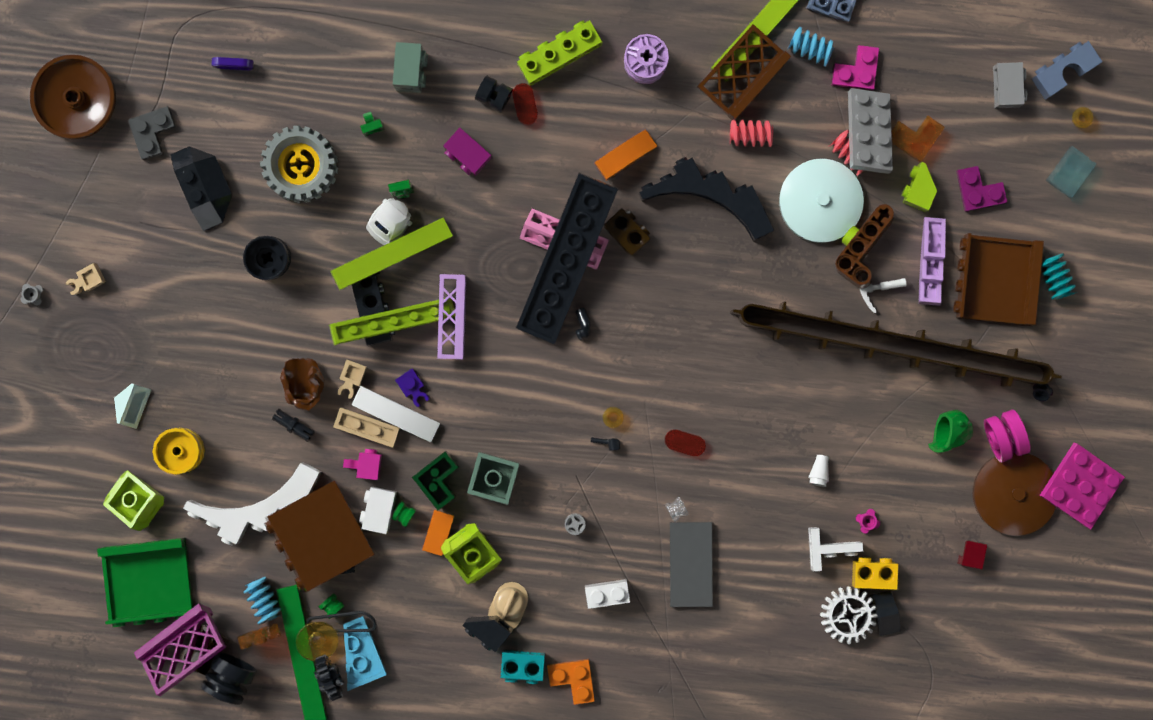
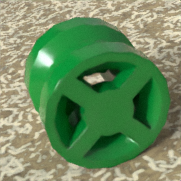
(403, 514)
(331, 605)

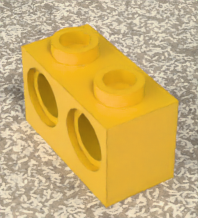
(874, 579)

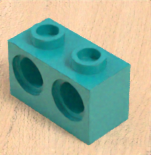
(522, 659)

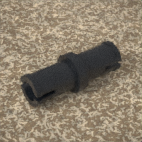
(293, 425)

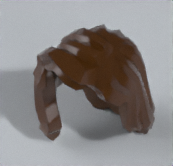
(302, 383)

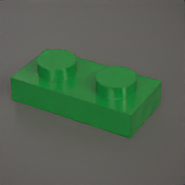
(401, 189)

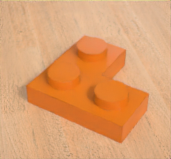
(574, 673)

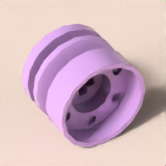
(634, 63)

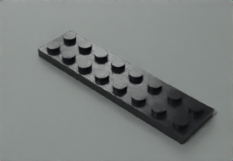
(567, 258)

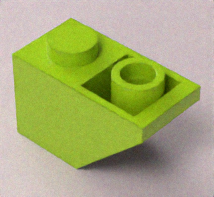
(921, 189)

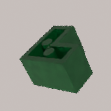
(432, 478)

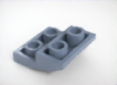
(833, 8)

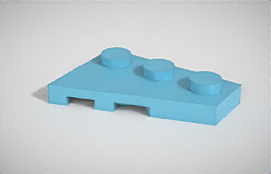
(362, 655)

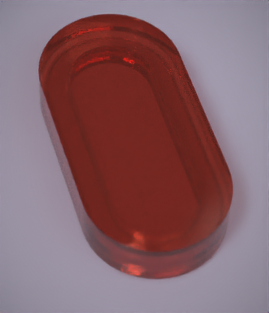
(525, 104)
(684, 442)

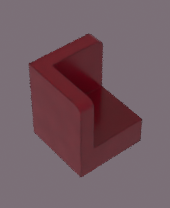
(973, 555)

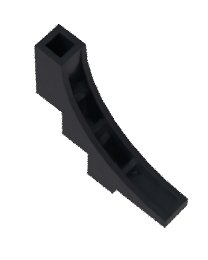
(688, 180)

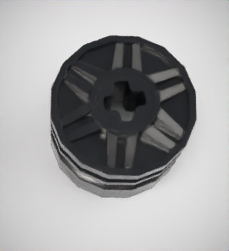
(256, 262)
(230, 675)

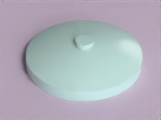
(821, 200)

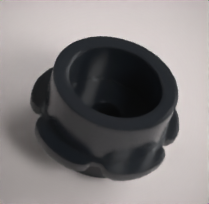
(1042, 392)

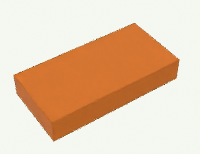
(438, 532)

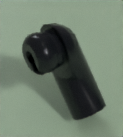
(585, 324)

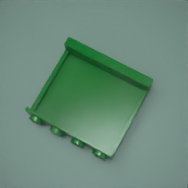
(146, 581)

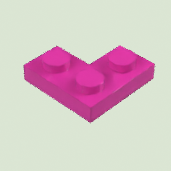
(862, 74)

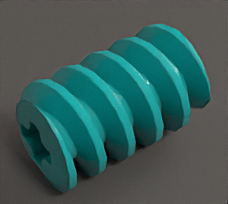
(1057, 277)

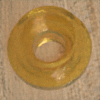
(1088, 117)
(618, 412)

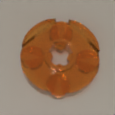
(259, 636)

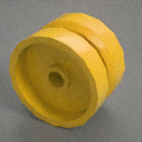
(166, 450)

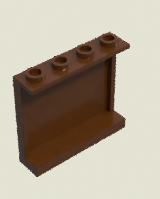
(998, 279)
(318, 537)

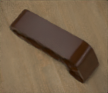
(867, 242)

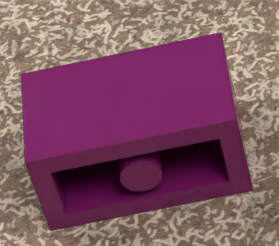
(467, 152)

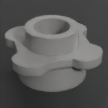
(35, 299)

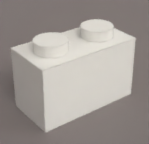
(378, 510)
(607, 593)

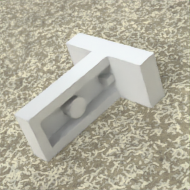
(828, 549)

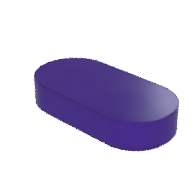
(232, 63)

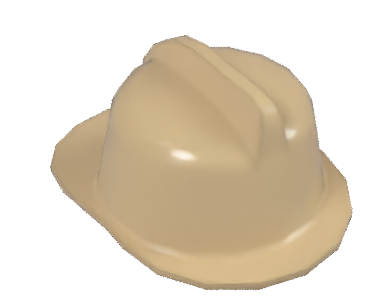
(509, 603)

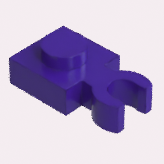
(411, 384)

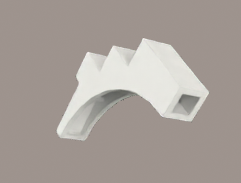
(236, 520)

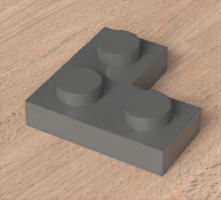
(145, 130)

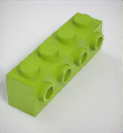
(559, 53)

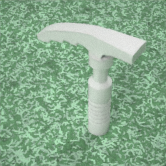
(882, 286)

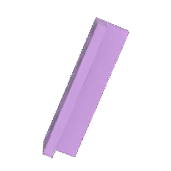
(459, 319)

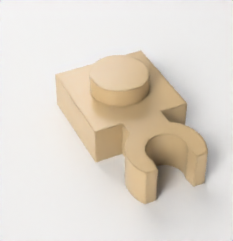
(88, 278)
(352, 375)

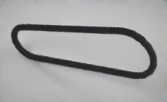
(346, 614)

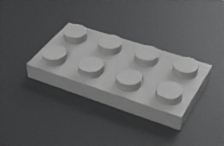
(870, 131)

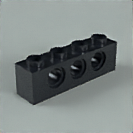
(361, 295)

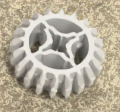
(839, 617)

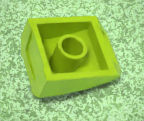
(133, 501)
(470, 553)

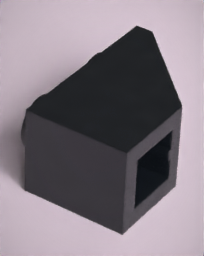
(489, 630)

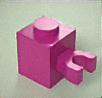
(367, 465)

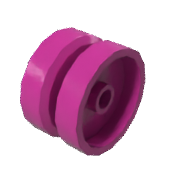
(1007, 435)

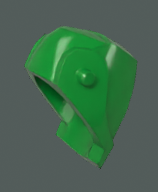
(951, 431)

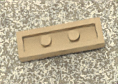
(366, 427)

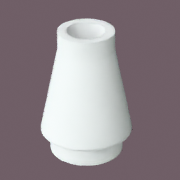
(820, 471)

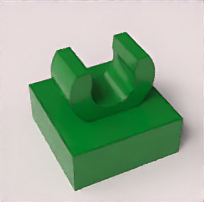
(372, 126)

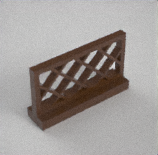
(760, 79)

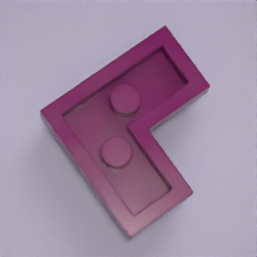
(974, 194)

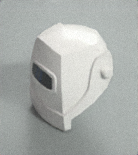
(389, 221)

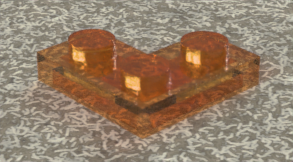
(919, 142)

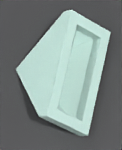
(130, 405)

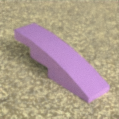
(932, 261)

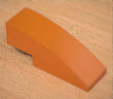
(625, 155)

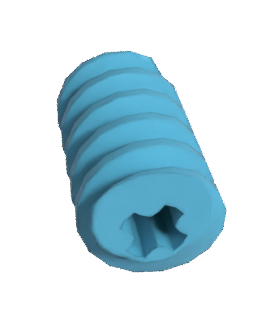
(811, 46)
(262, 600)

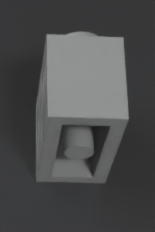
(1009, 85)

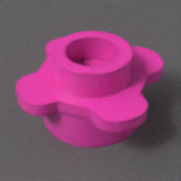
(865, 527)

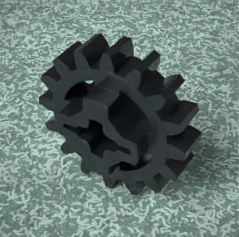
(328, 677)

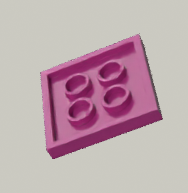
(1082, 486)

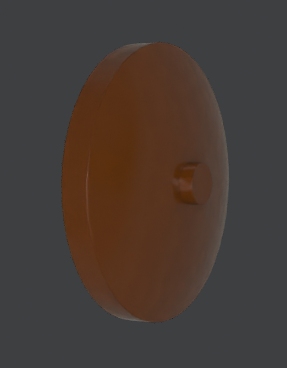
(72, 97)
(1010, 492)

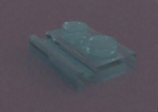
(1071, 172)

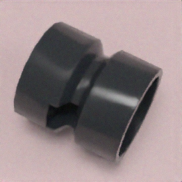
(486, 91)

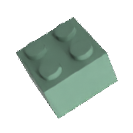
(408, 67)
(493, 478)

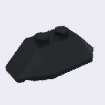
(202, 185)

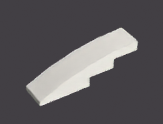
(395, 414)

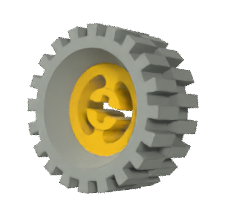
(299, 141)

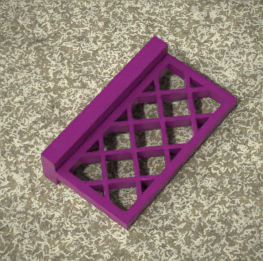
(173, 634)

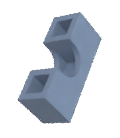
(1081, 59)

